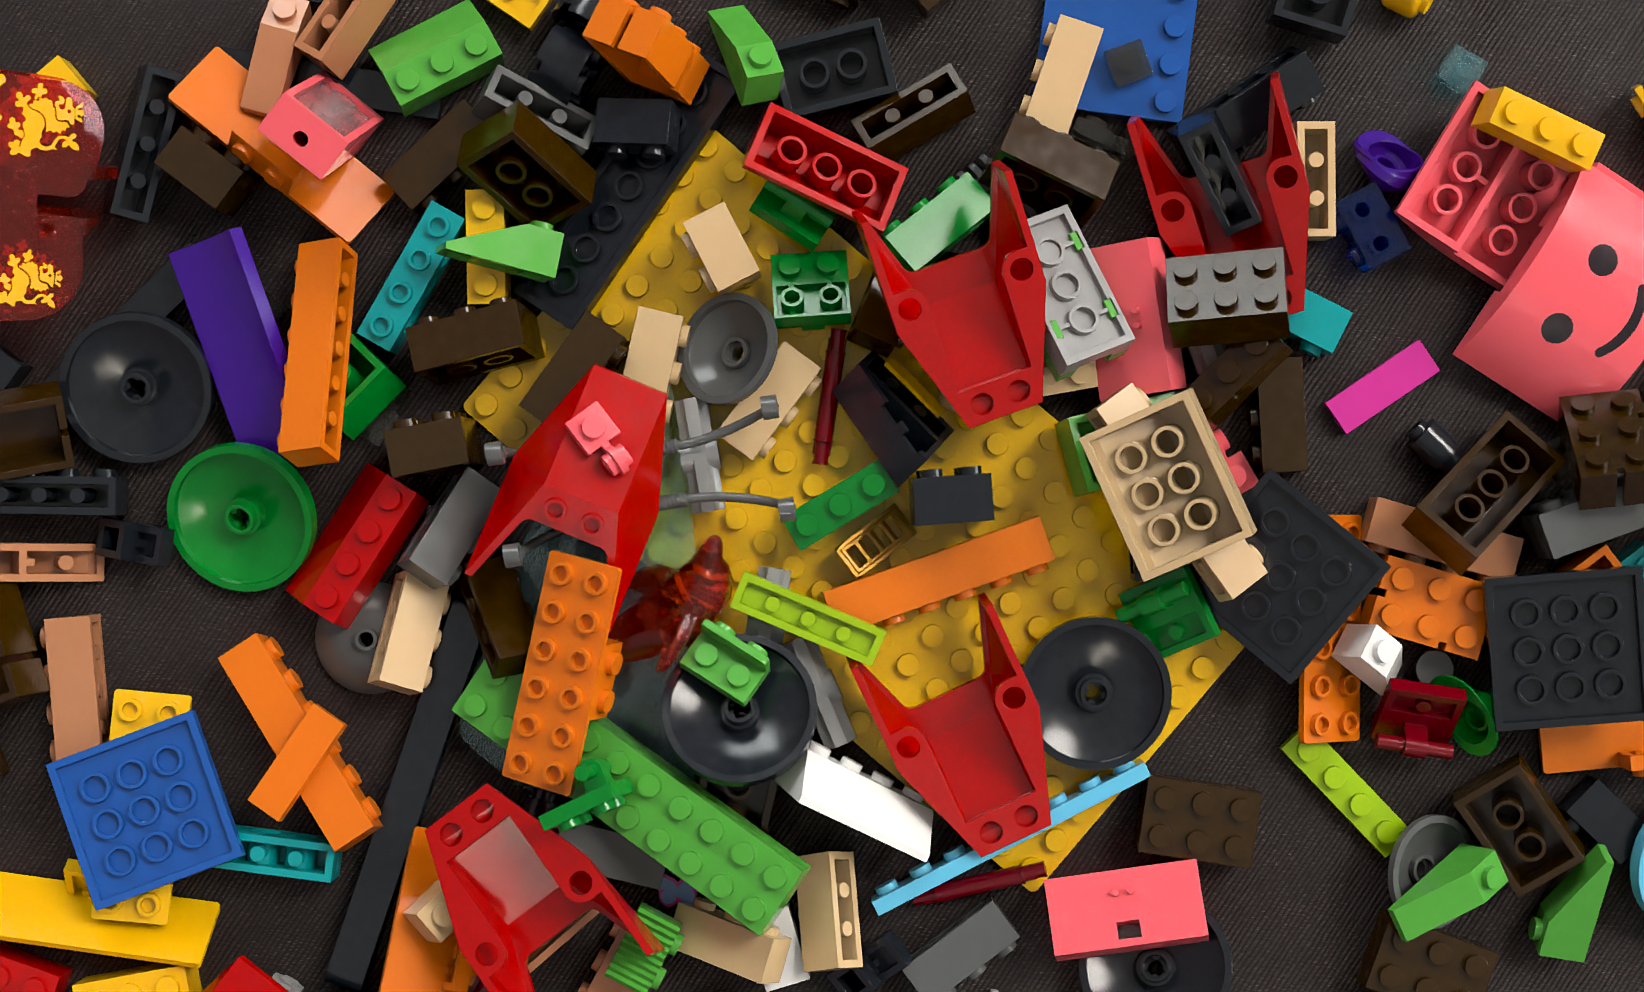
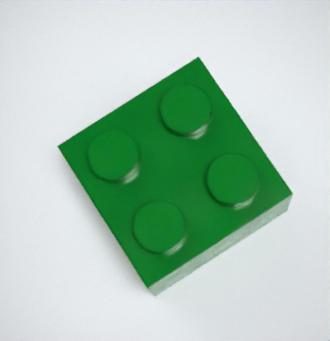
(368, 388)

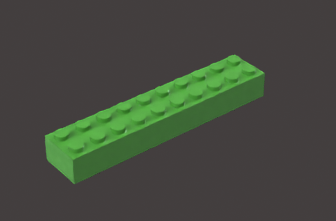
(666, 814)

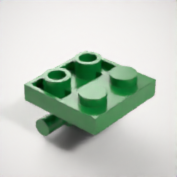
(792, 214)
(810, 290)
(1169, 611)
(601, 797)

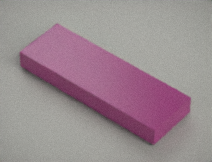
(1381, 387)

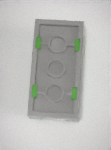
(1079, 307)

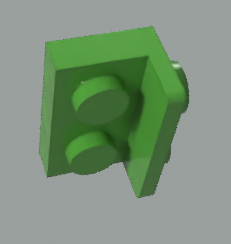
(727, 662)

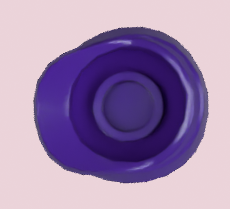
(1387, 160)

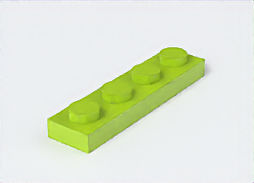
(808, 618)
(1346, 792)

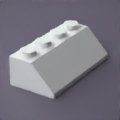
(861, 800)

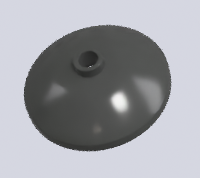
(717, 338)
(342, 650)
(1420, 849)

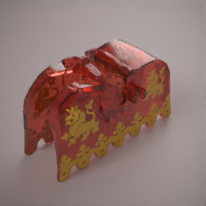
(46, 148)

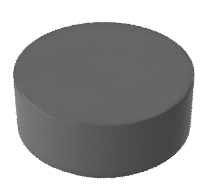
(1432, 664)

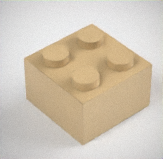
(722, 250)

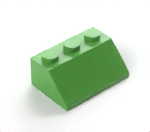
(437, 57)

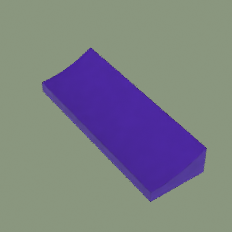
(235, 333)

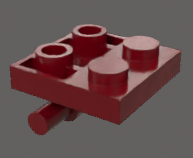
(1417, 718)

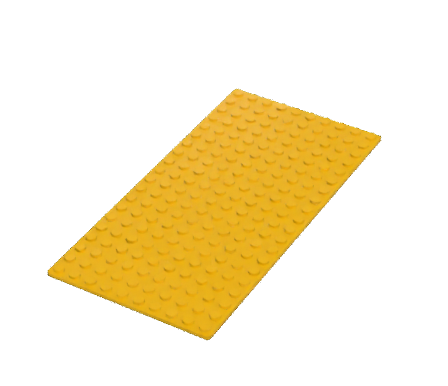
(1020, 450)

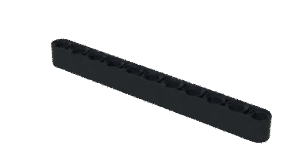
(405, 803)

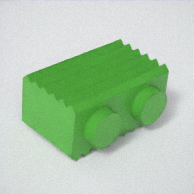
(630, 963)

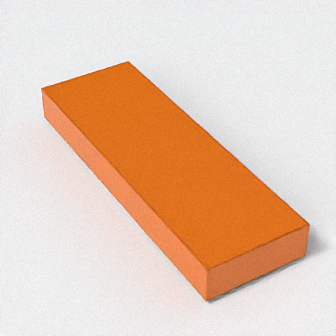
(297, 762)

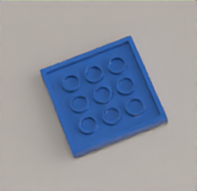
(1167, 38)
(145, 810)

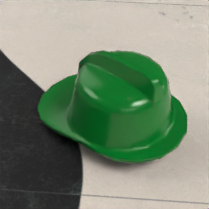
(1476, 724)

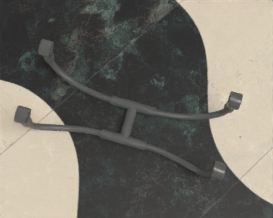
(514, 553)

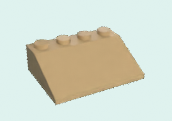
(1168, 485)

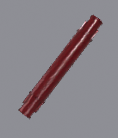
(828, 403)
(982, 883)

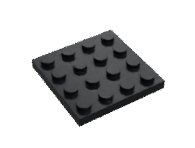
(1311, 583)
(1565, 647)

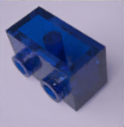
(1369, 228)

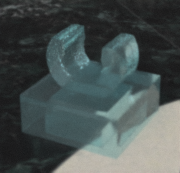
(1460, 69)

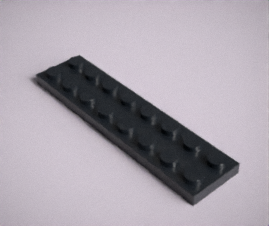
(624, 206)

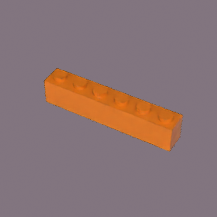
(318, 353)
(945, 574)
(278, 708)

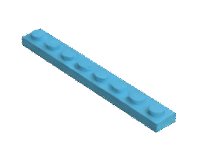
(960, 859)

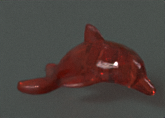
(674, 605)

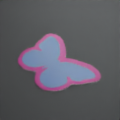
(673, 891)

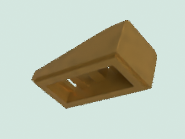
(851, 561)

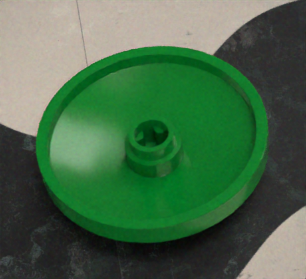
(242, 516)

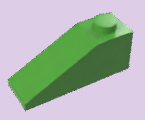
(747, 54)
(520, 250)
(1450, 889)
(1571, 910)

